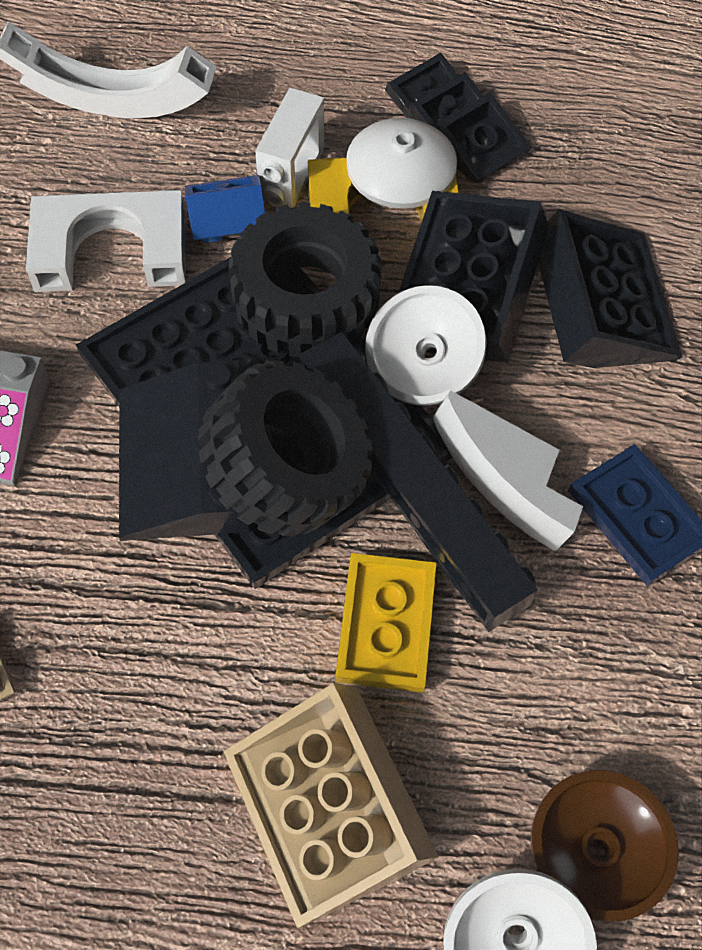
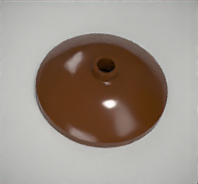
(629, 826)

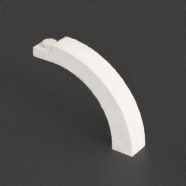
(103, 90)

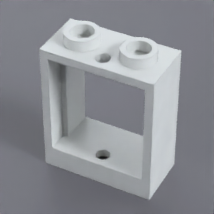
(286, 146)

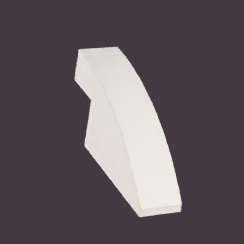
(507, 469)

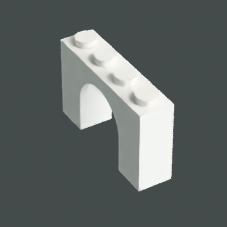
(65, 221)

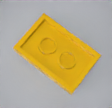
(386, 623)

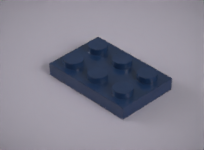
(640, 514)

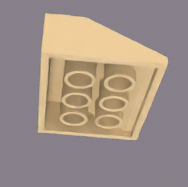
(328, 804)

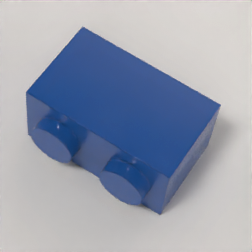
(223, 207)

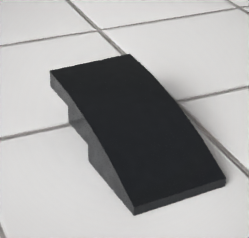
(453, 104)

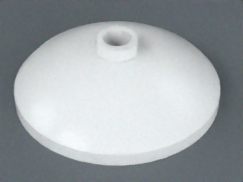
(401, 162)
(411, 325)
(523, 897)

